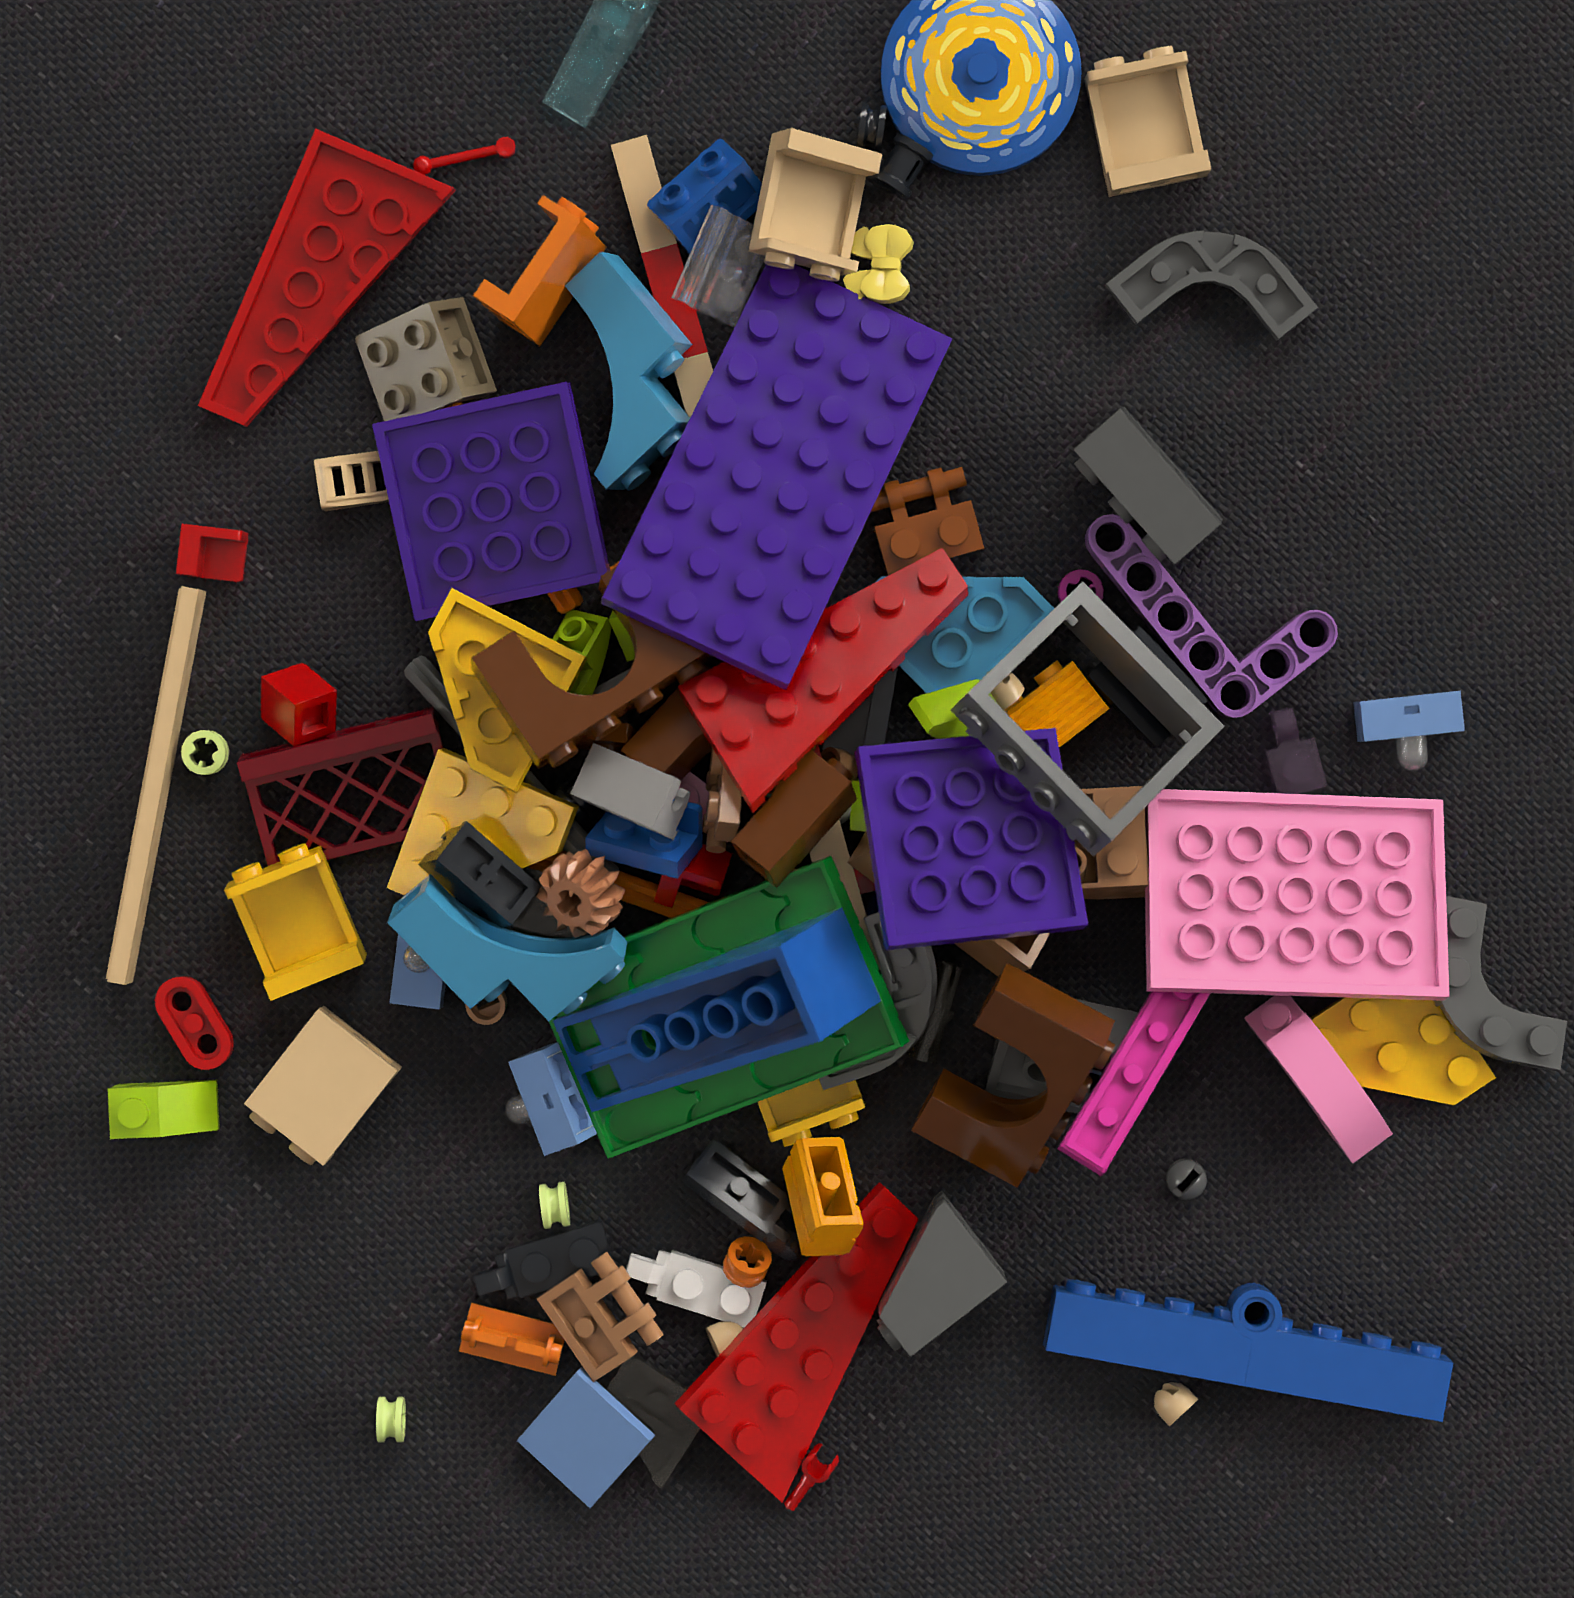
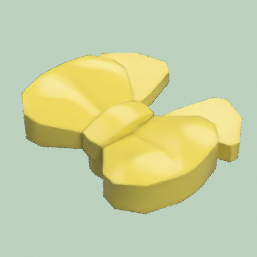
(886, 248)

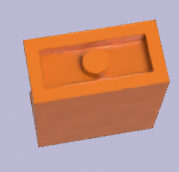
(541, 291)

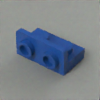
(714, 178)
(647, 850)

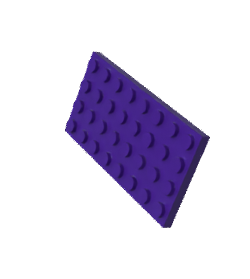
(776, 472)

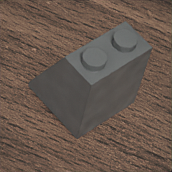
(937, 1279)

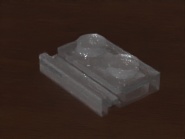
(720, 268)

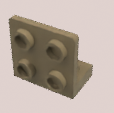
(425, 360)

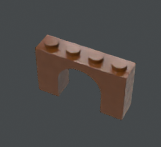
(554, 720)
(787, 824)
(1006, 1133)

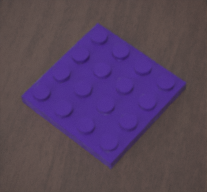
(492, 499)
(964, 845)

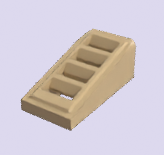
(326, 486)

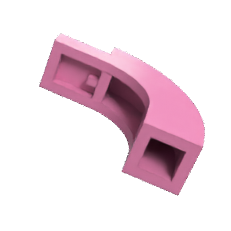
(1319, 1076)

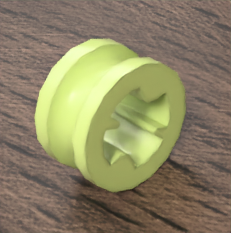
(190, 747)
(554, 1205)
(390, 1419)

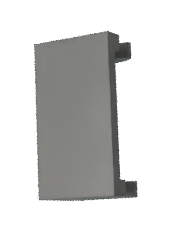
(631, 791)

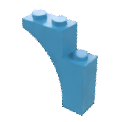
(639, 348)
(481, 956)

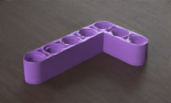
(1196, 629)

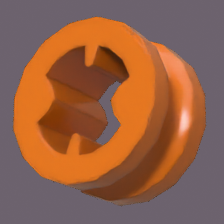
(755, 1252)

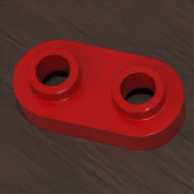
(192, 1024)

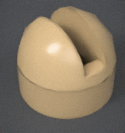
(1008, 691)
(722, 1334)
(1173, 1401)

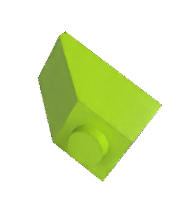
(163, 1108)

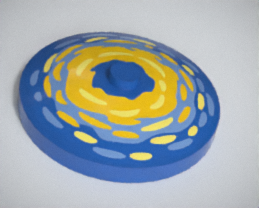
(981, 80)

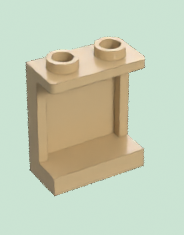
(1146, 121)
(811, 203)
(321, 1087)

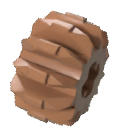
(580, 893)

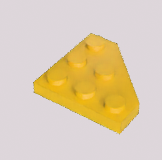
(463, 631)
(520, 824)
(1403, 1048)

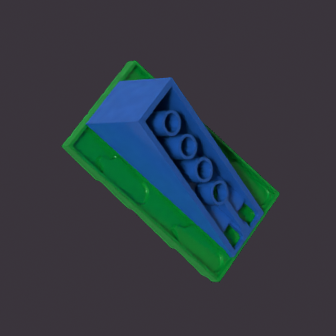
(728, 1009)

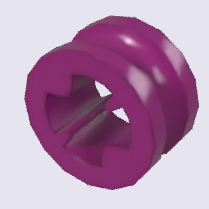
(1073, 578)

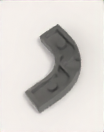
(1215, 259)
(913, 988)
(1478, 1014)

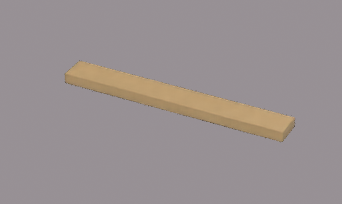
(155, 785)

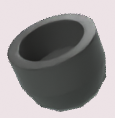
(1179, 1171)

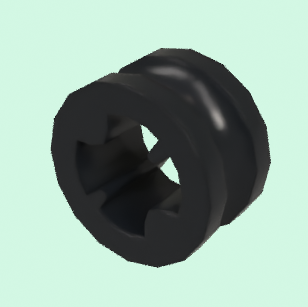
(871, 126)

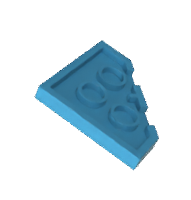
(976, 632)

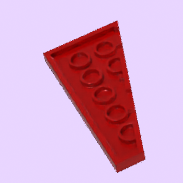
(328, 247)
(768, 730)
(786, 1364)

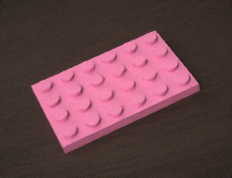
(1296, 895)

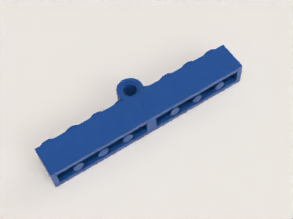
(1248, 1352)

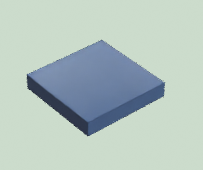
(585, 1437)

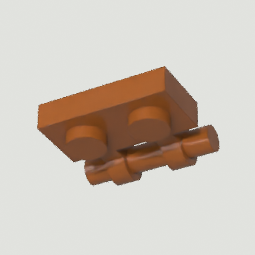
(917, 536)

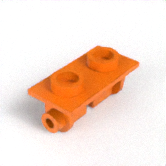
(512, 1339)

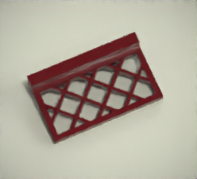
(328, 752)

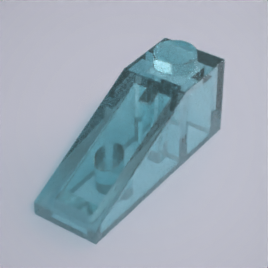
(598, 56)

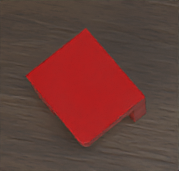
(212, 553)
(298, 704)
(703, 873)

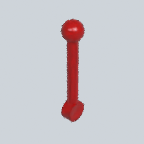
(504, 148)

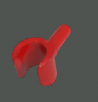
(814, 1472)

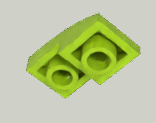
(590, 637)

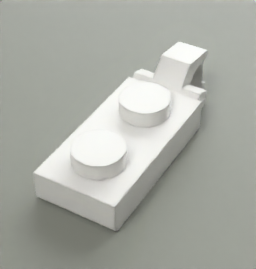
(696, 1286)

